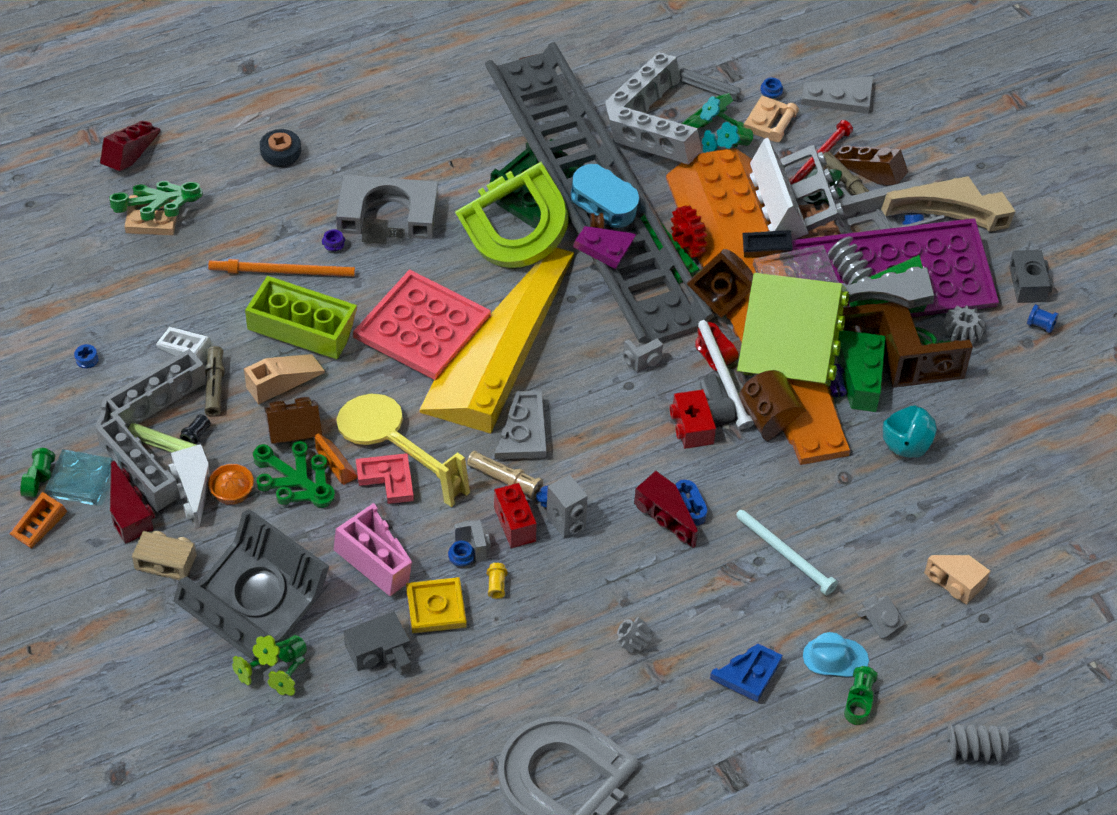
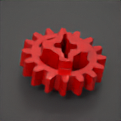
(689, 230)

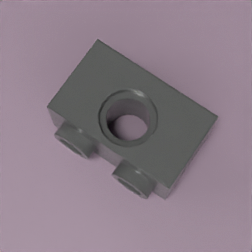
(1030, 276)

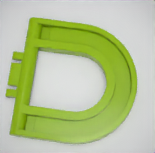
(532, 247)

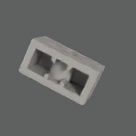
(567, 506)

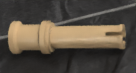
(529, 485)

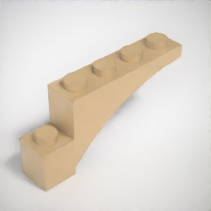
(954, 199)

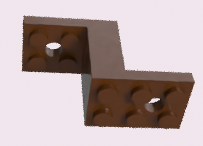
(904, 356)

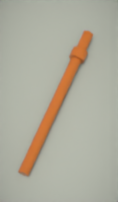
(234, 266)

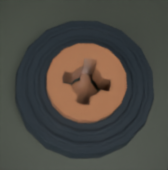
(280, 147)

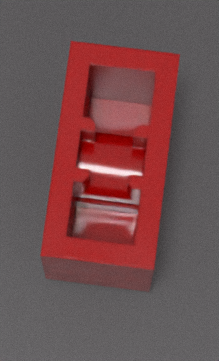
(693, 419)
(515, 515)

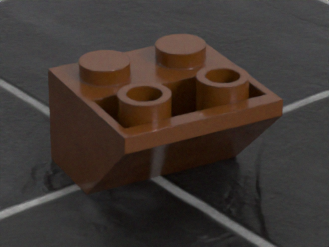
(293, 420)

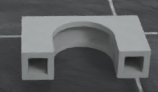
(362, 192)

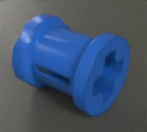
(1042, 318)

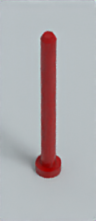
(844, 128)

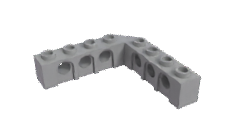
(644, 130)
(136, 403)

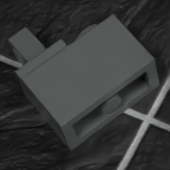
(377, 642)

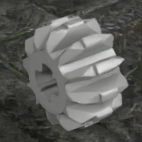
(964, 324)

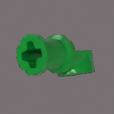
(37, 472)
(856, 699)

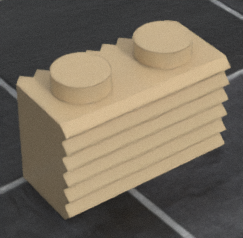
(164, 555)

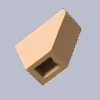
(958, 575)

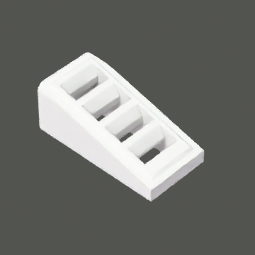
(199, 342)

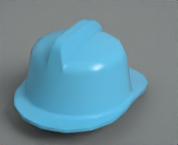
(834, 655)

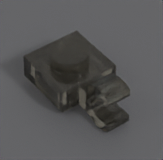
(377, 231)

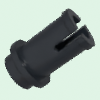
(195, 429)

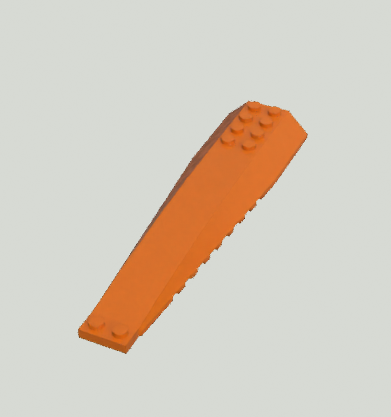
(727, 200)

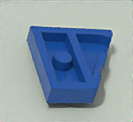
(749, 672)

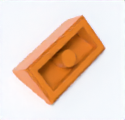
(335, 460)

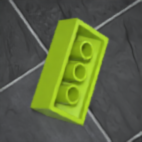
(301, 317)

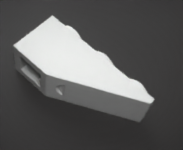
(192, 472)

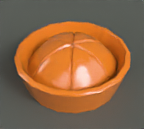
(231, 483)

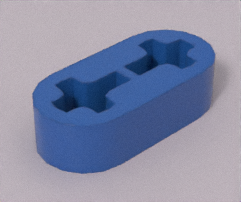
(695, 500)

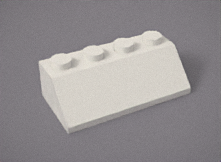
(776, 192)

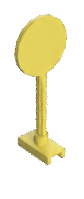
(378, 418)

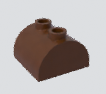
(722, 282)
(770, 402)

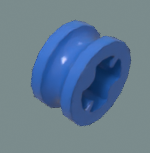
(91, 359)

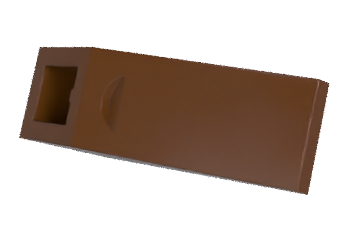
(878, 165)

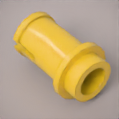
(497, 574)

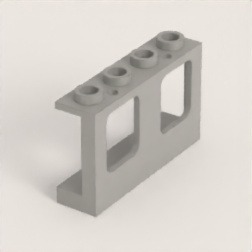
(814, 184)
(867, 208)

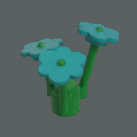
(729, 134)

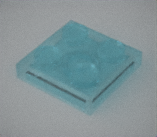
(79, 477)

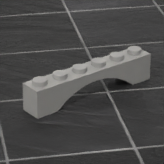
(906, 289)

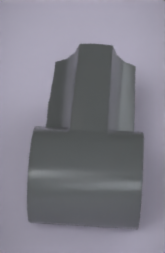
(720, 406)

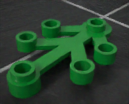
(157, 198)
(294, 477)

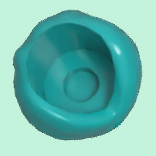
(909, 431)

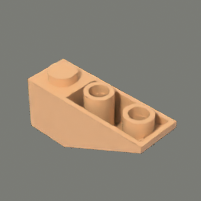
(280, 374)

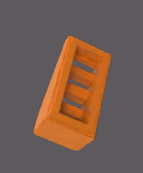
(37, 508)

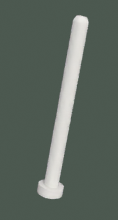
(744, 421)

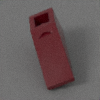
(126, 146)
(664, 503)
(127, 510)

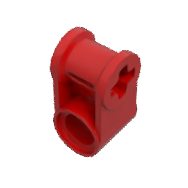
(725, 346)

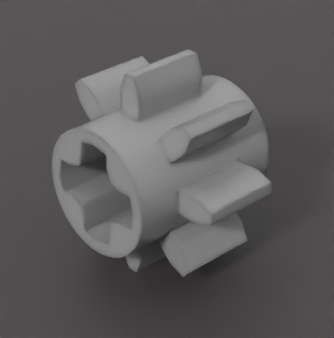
(634, 634)

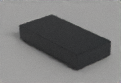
(766, 243)

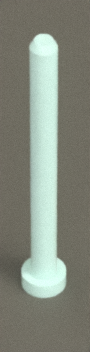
(827, 584)

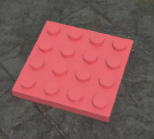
(421, 324)

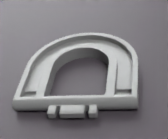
(567, 735)

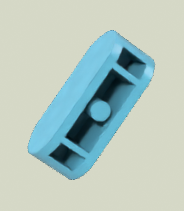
(602, 192)

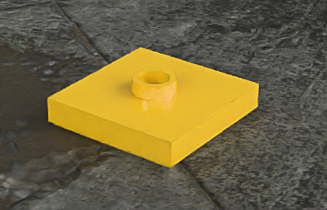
(436, 605)

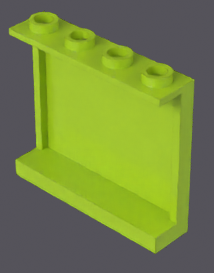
(793, 328)

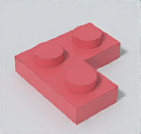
(392, 471)

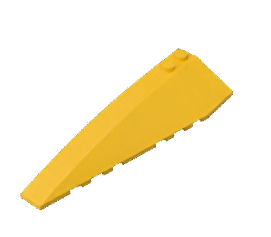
(485, 369)

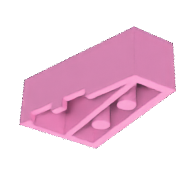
(373, 550)

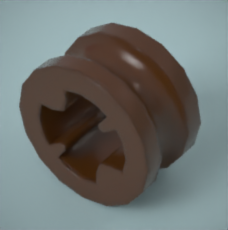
(597, 221)

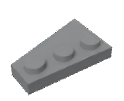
(839, 94)
(524, 428)

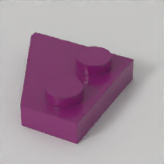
(604, 244)

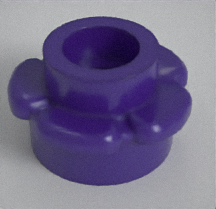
(333, 240)

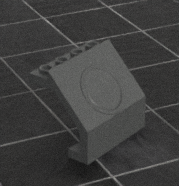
(255, 586)

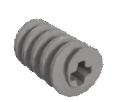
(848, 262)
(977, 741)

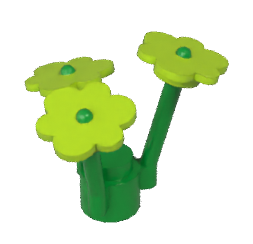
(267, 652)

